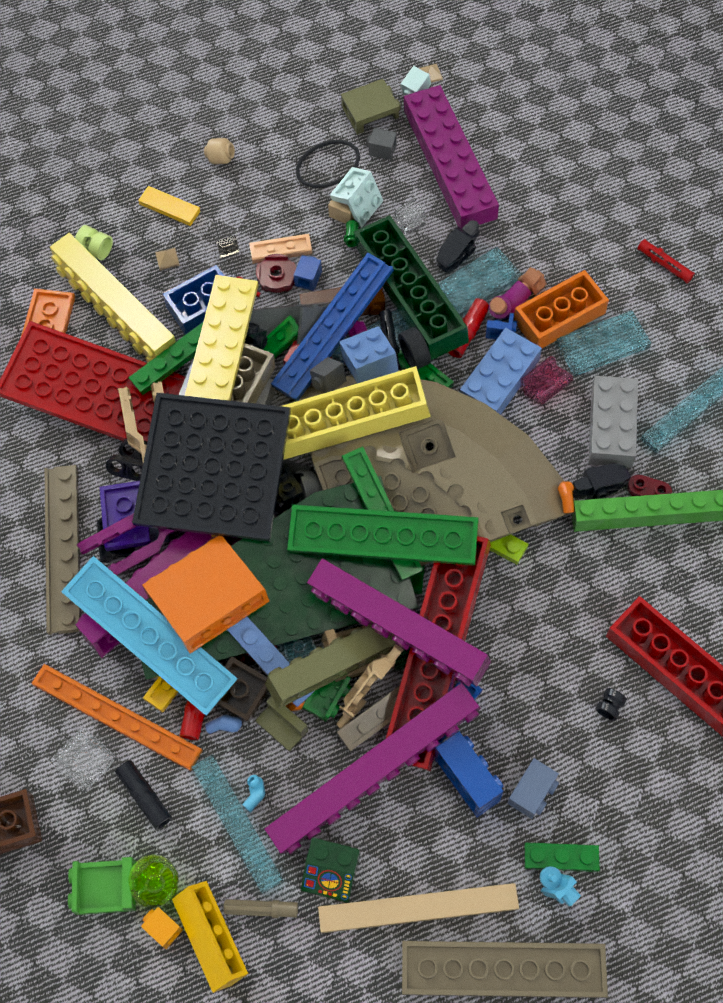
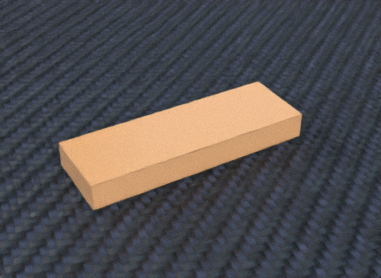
(289, 246)

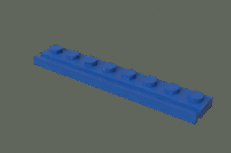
(332, 326)

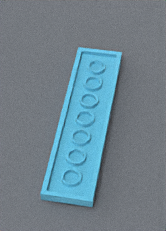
(148, 635)

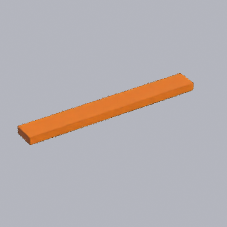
(117, 717)

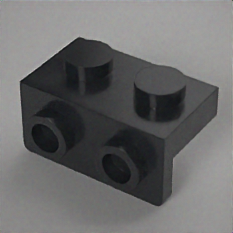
(288, 489)

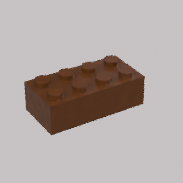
(18, 821)

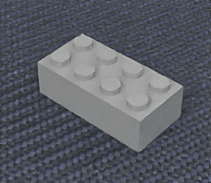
(613, 421)

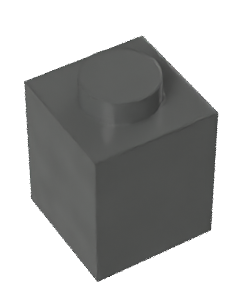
(382, 143)
(327, 375)

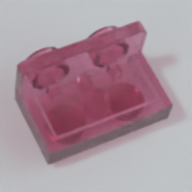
(545, 381)

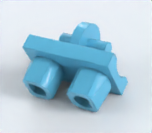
(558, 886)

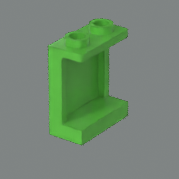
(101, 887)

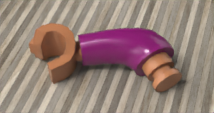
(530, 281)

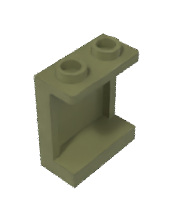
(369, 104)

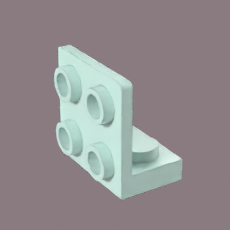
(359, 193)

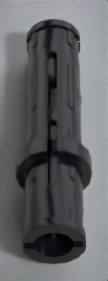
(389, 331)

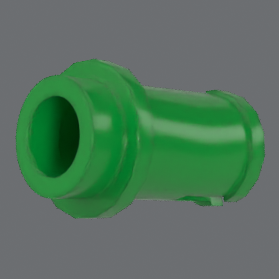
(349, 238)

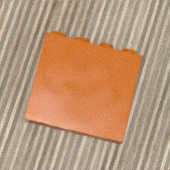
(206, 593)

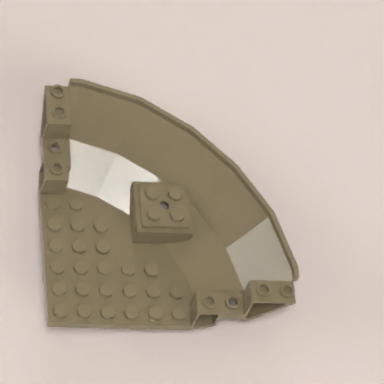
(475, 470)

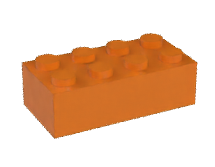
(561, 309)

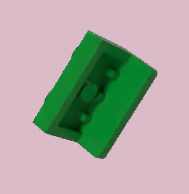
(324, 700)

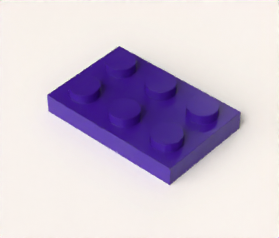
(116, 504)

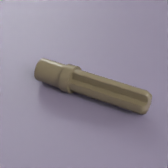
(261, 908)

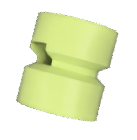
(95, 242)

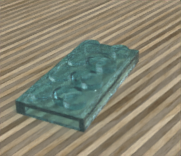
(603, 343)

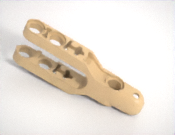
(133, 437)

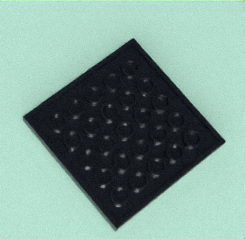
(212, 466)

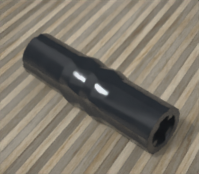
(143, 795)

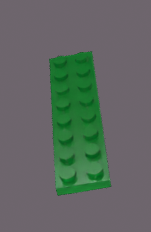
(383, 534)

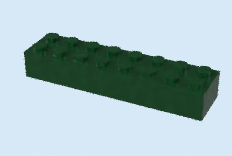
(413, 287)

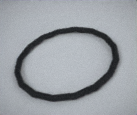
(321, 145)

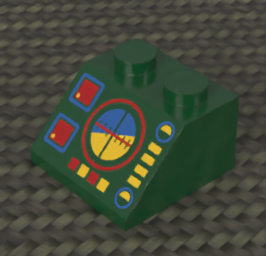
(330, 870)

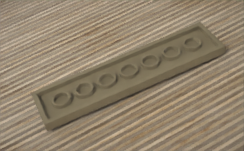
(504, 969)

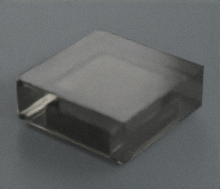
(227, 246)

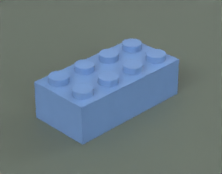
(501, 370)

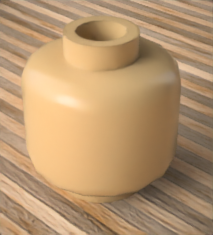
(219, 151)

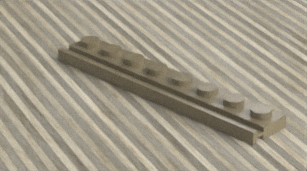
(61, 547)

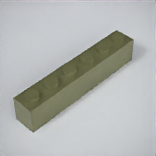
(326, 664)

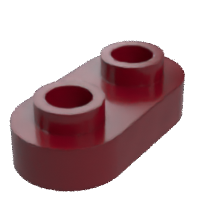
(649, 487)

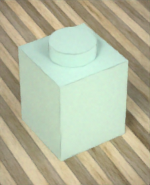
(415, 81)

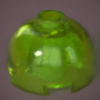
(153, 880)

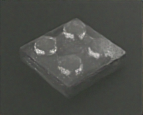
(83, 759)

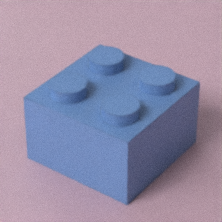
(369, 355)

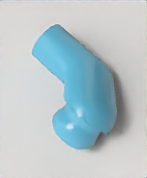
(257, 792)

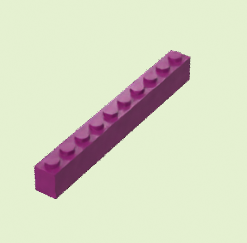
(372, 769)

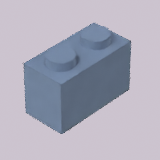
(533, 789)

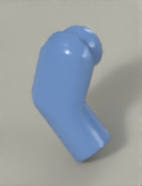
(224, 723)

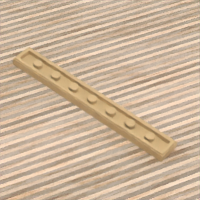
(418, 908)

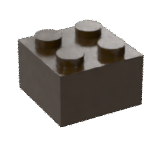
(246, 693)

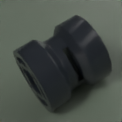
(611, 704)

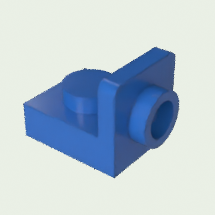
(496, 327)

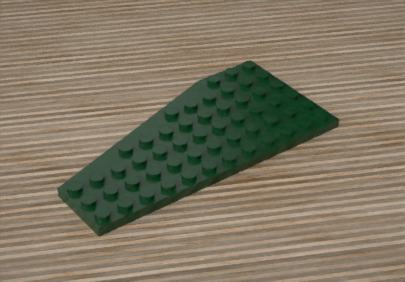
(292, 607)

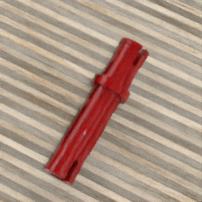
(685, 274)

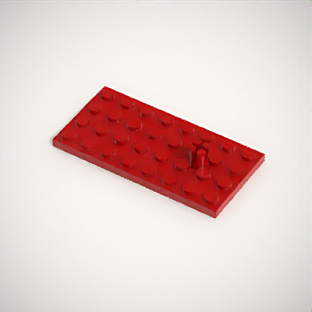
(78, 381)

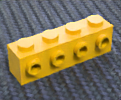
(209, 936)

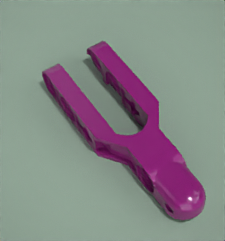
(116, 530)

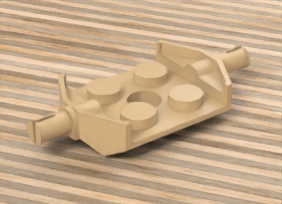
(376, 669)

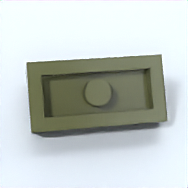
(282, 724)

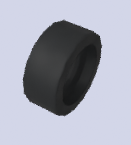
(414, 348)

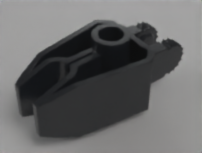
(458, 246)
(601, 481)

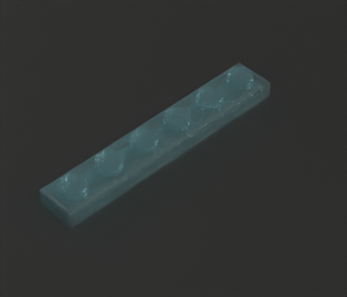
(685, 413)
(237, 824)

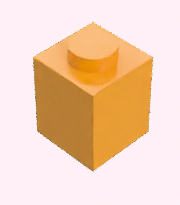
(161, 927)

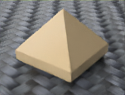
(433, 71)
(167, 259)

